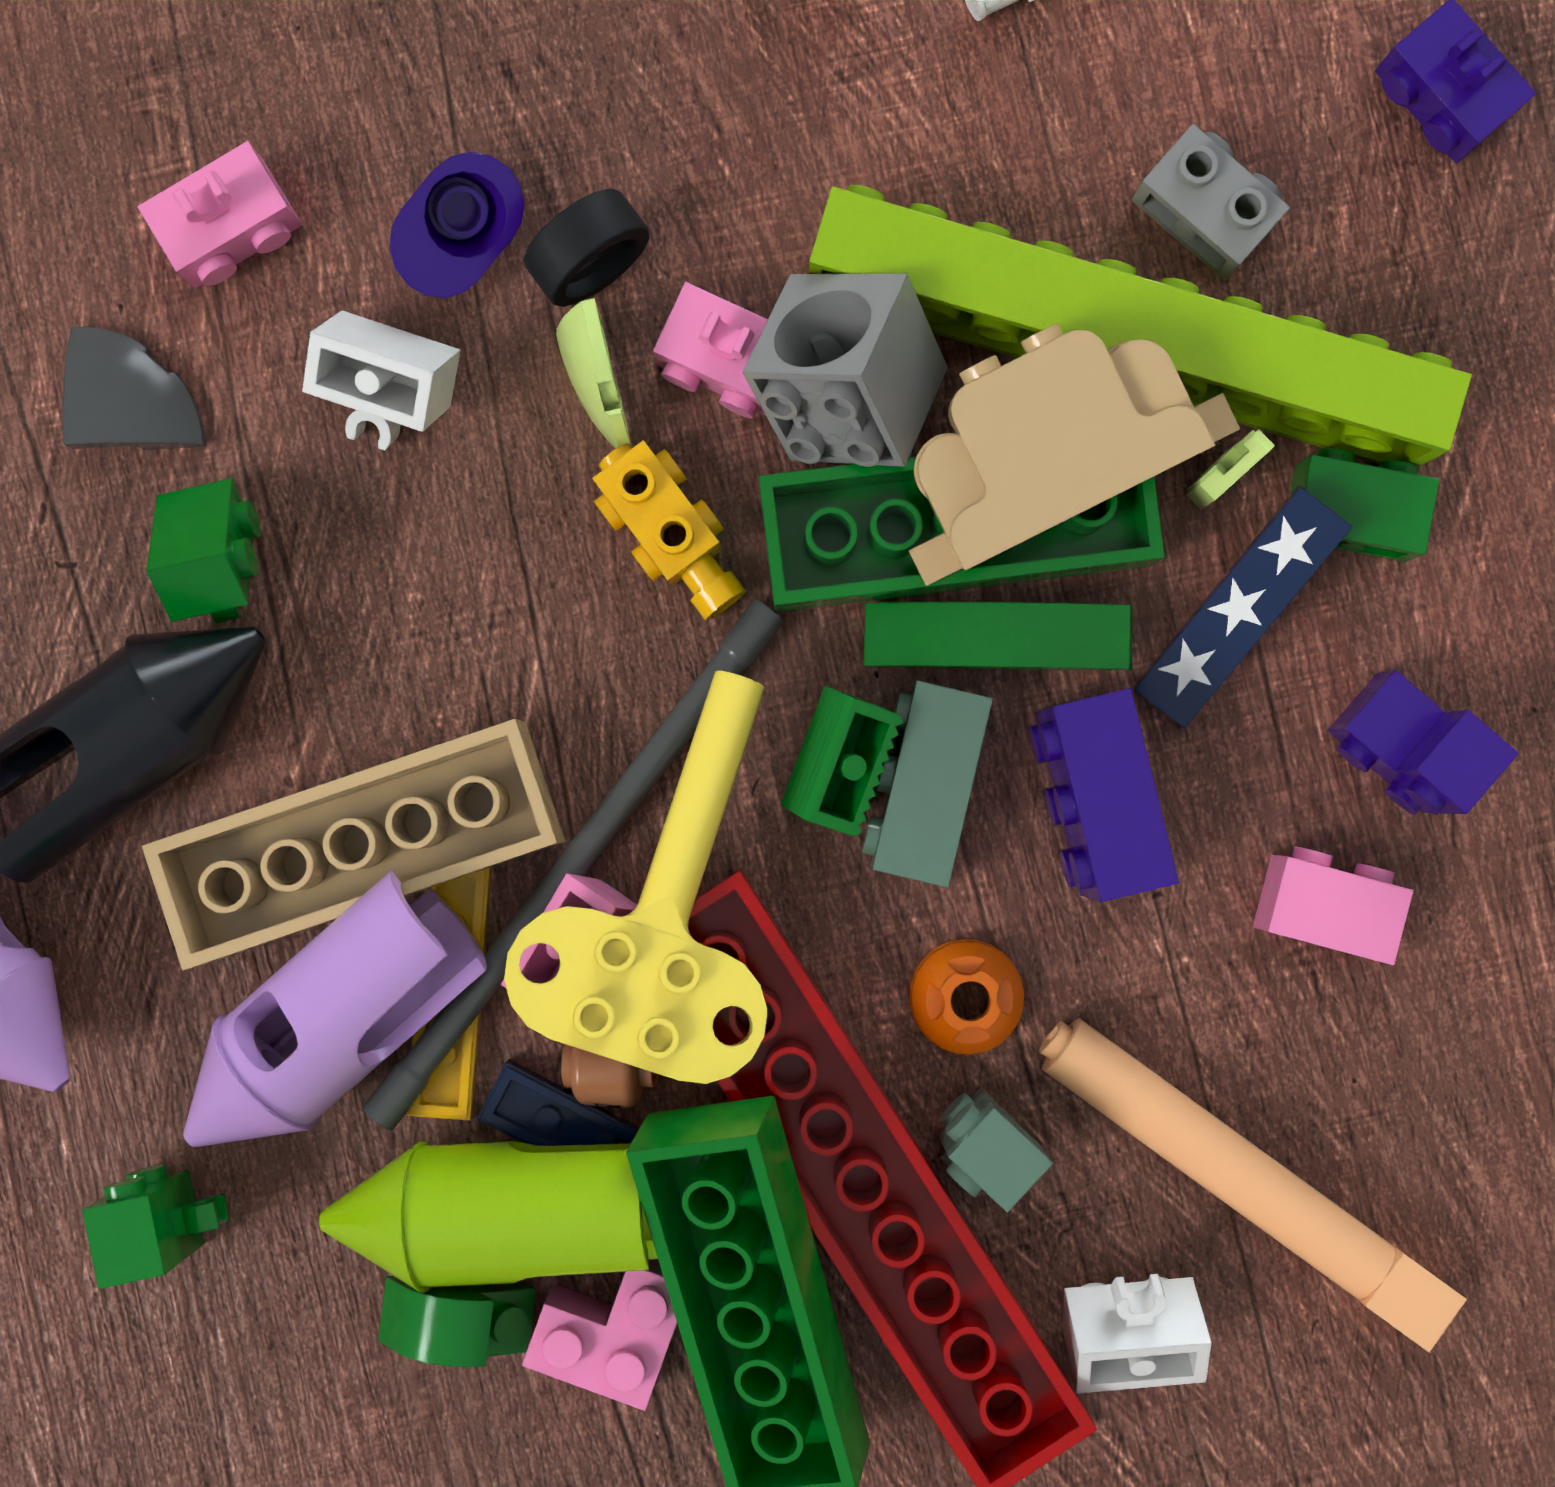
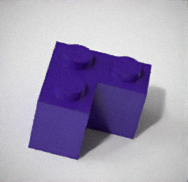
(1424, 754)

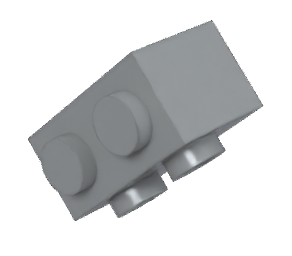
(1210, 201)

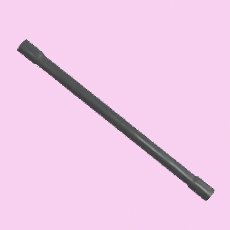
(412, 1073)

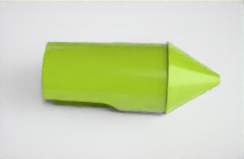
(496, 1214)

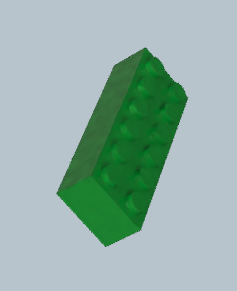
(849, 529)
(750, 1295)

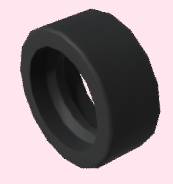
(586, 247)

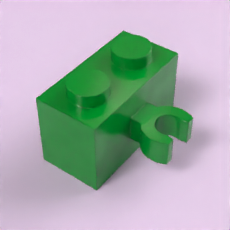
(203, 551)
(148, 1225)

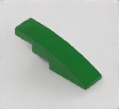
(998, 636)

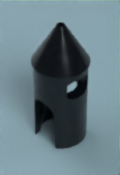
(134, 729)

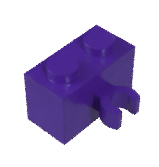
(1453, 81)

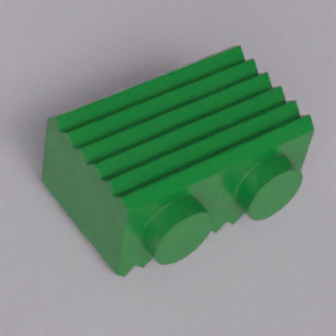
(841, 761)

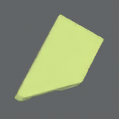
(1229, 468)

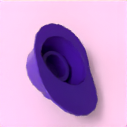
(456, 224)

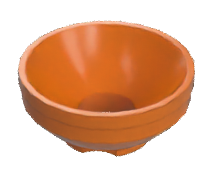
(938, 977)

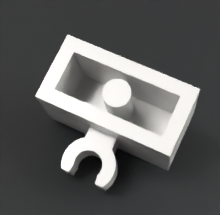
(380, 374)
(1135, 1334)

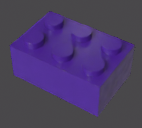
(1104, 797)

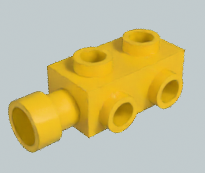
(657, 510)

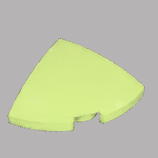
(591, 372)

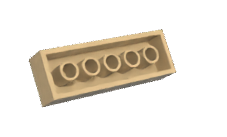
(326, 846)

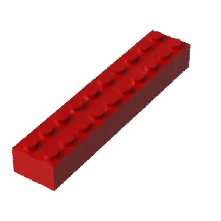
(890, 1214)

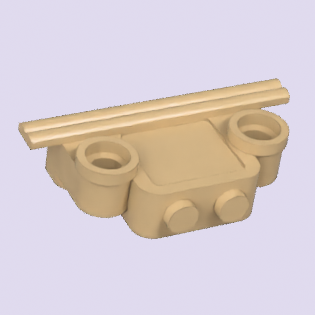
(1053, 441)

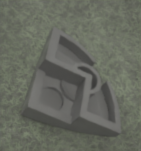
(124, 396)

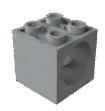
(847, 368)

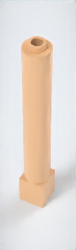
(1251, 1182)

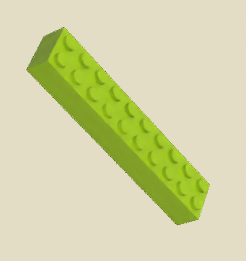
(1271, 369)

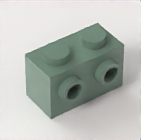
(990, 1150)

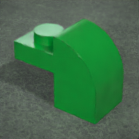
(457, 1322)

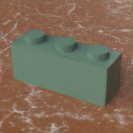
(928, 783)

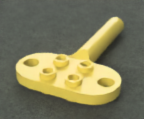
(640, 980)

